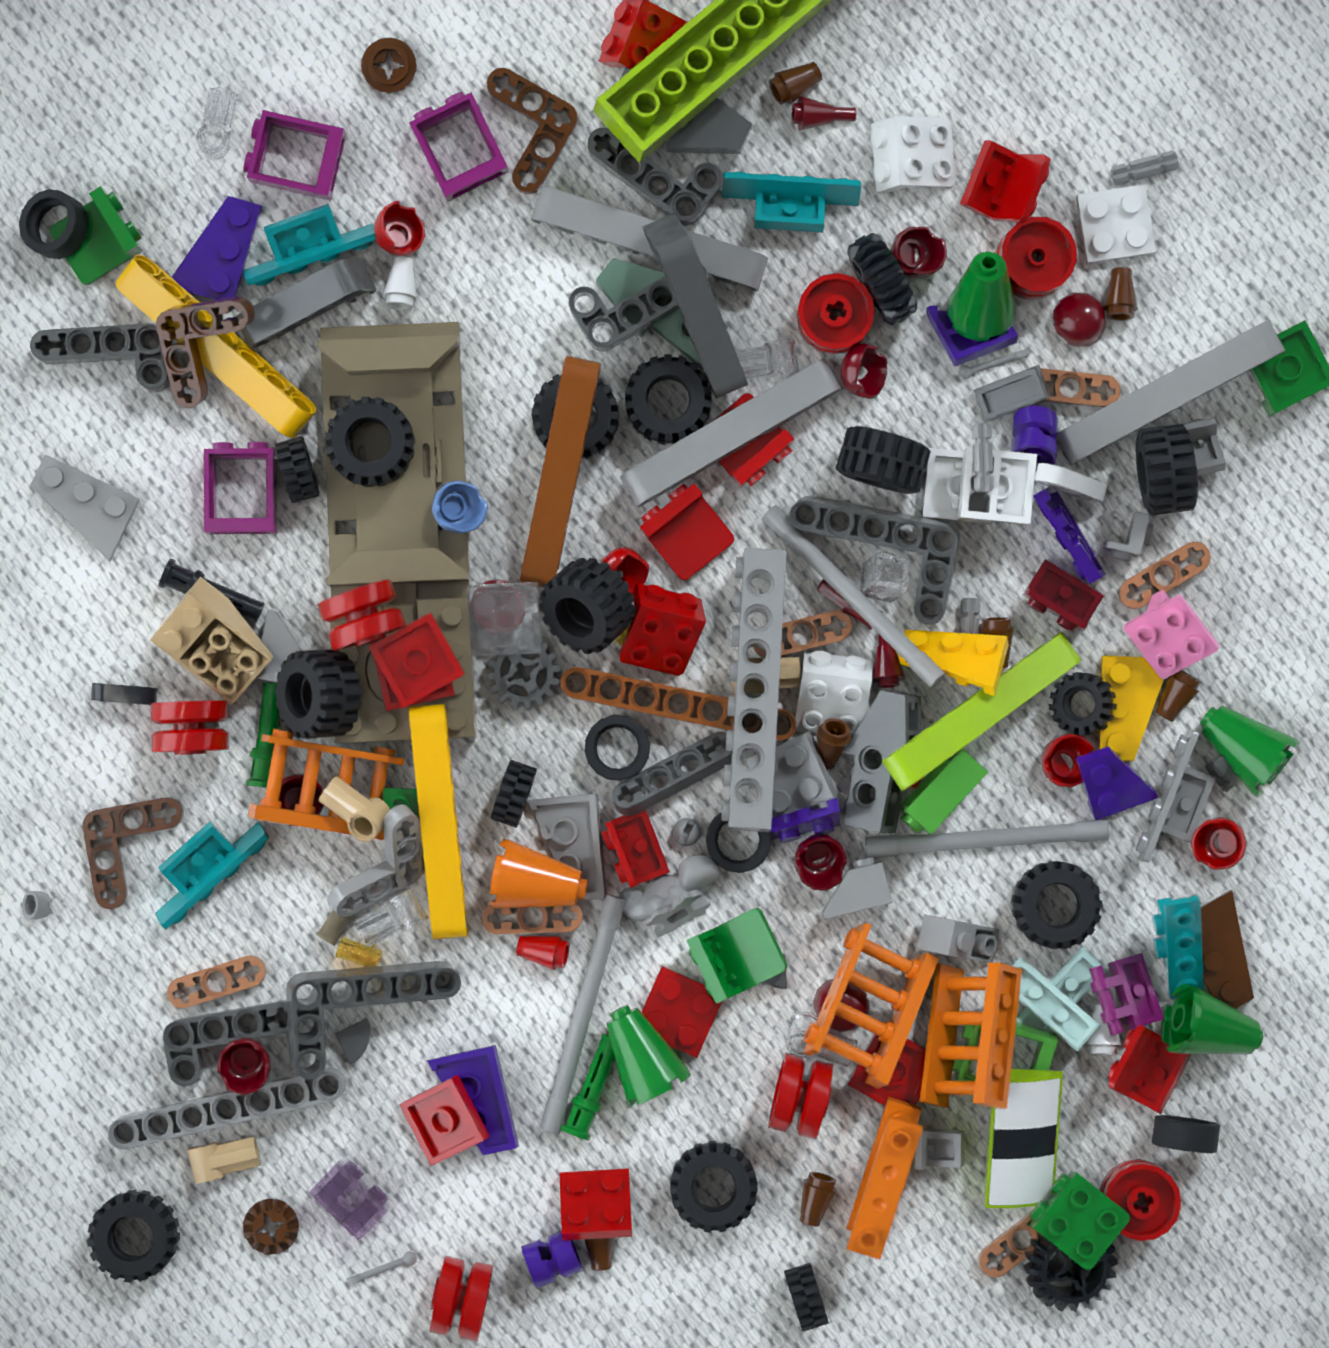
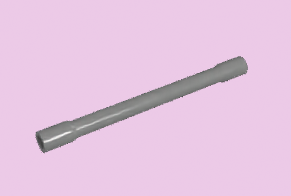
(917, 660)
(1079, 831)
(558, 1101)

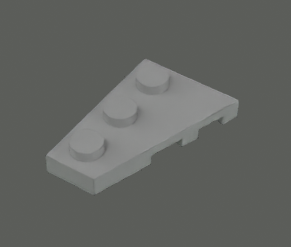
(86, 503)
(574, 836)

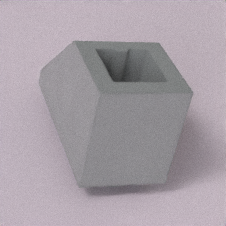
(958, 938)

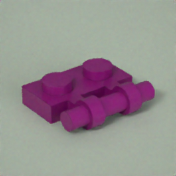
(1134, 992)

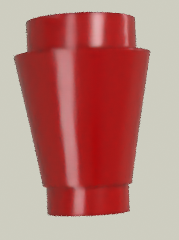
(544, 950)

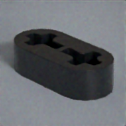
(123, 694)

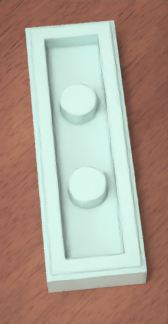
(1071, 980)
(1054, 1007)

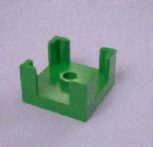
(1294, 372)

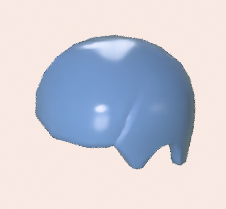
(459, 507)

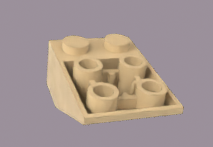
(212, 641)

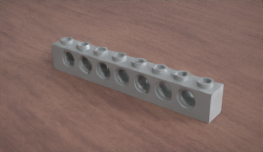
(771, 566)

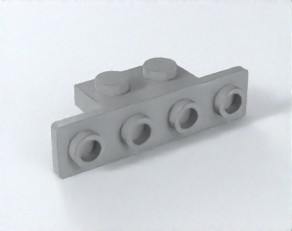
(1181, 802)

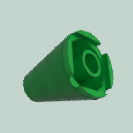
(983, 299)
(1250, 747)
(1207, 1025)
(642, 1056)

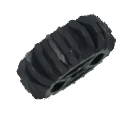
(883, 278)
(1045, 1271)

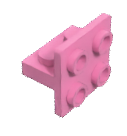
(1170, 635)

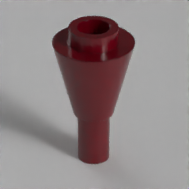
(813, 113)
(886, 668)

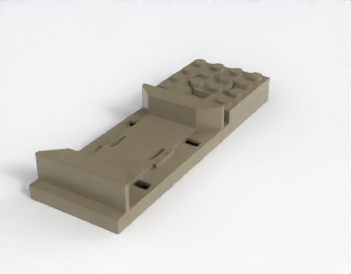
(395, 521)

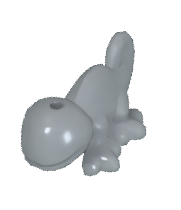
(672, 898)

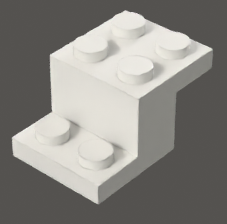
(951, 491)

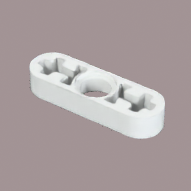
(1070, 482)

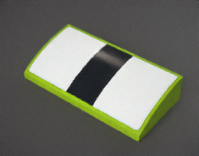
(1024, 1141)

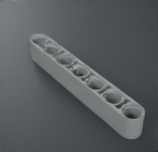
(619, 227)
(1170, 392)
(730, 432)
(213, 1118)

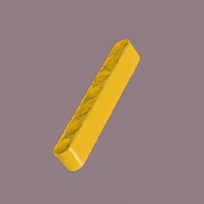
(221, 354)
(438, 821)

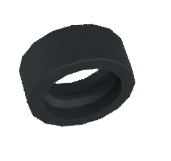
(75, 230)
(620, 722)
(735, 865)
(1185, 1134)

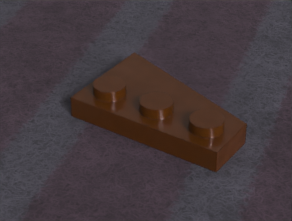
(1223, 952)

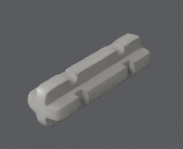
(1144, 167)
(982, 457)
(969, 622)

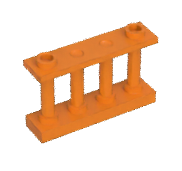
(304, 812)
(904, 1002)
(996, 1036)
(884, 1178)

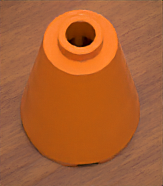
(534, 879)

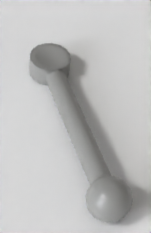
(966, 371)
(409, 1258)

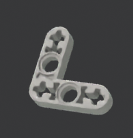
(393, 874)

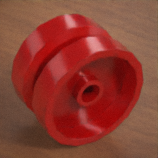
(1053, 247)
(841, 294)
(362, 616)
(189, 727)
(803, 1096)
(1161, 1198)
(460, 1298)

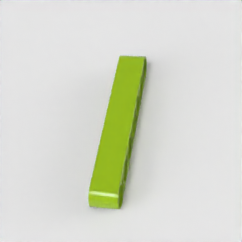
(981, 711)

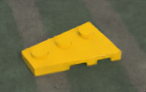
(964, 656)
(1136, 694)

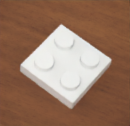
(1116, 224)

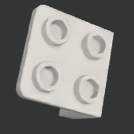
(912, 153)
(833, 689)

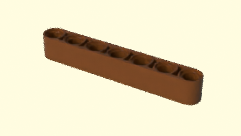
(560, 470)
(662, 694)

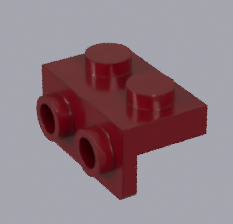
(1063, 596)

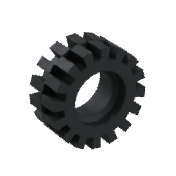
(297, 469)
(1062, 703)
(513, 793)
(806, 1297)

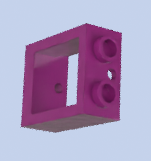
(330, 162)
(474, 177)
(226, 451)

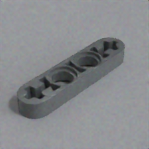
(671, 768)

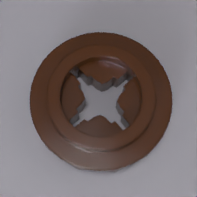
(377, 54)
(277, 1211)

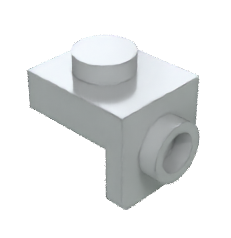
(1206, 446)
(1139, 533)
(940, 1149)

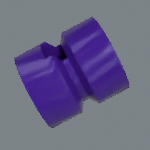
(1036, 433)
(564, 1261)

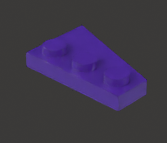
(220, 253)
(1069, 534)
(486, 1087)

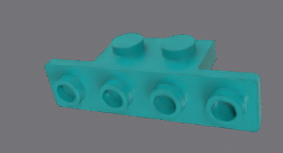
(790, 201)
(305, 240)
(202, 865)
(1180, 941)

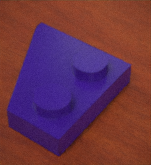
(959, 347)
(1111, 783)
(821, 821)

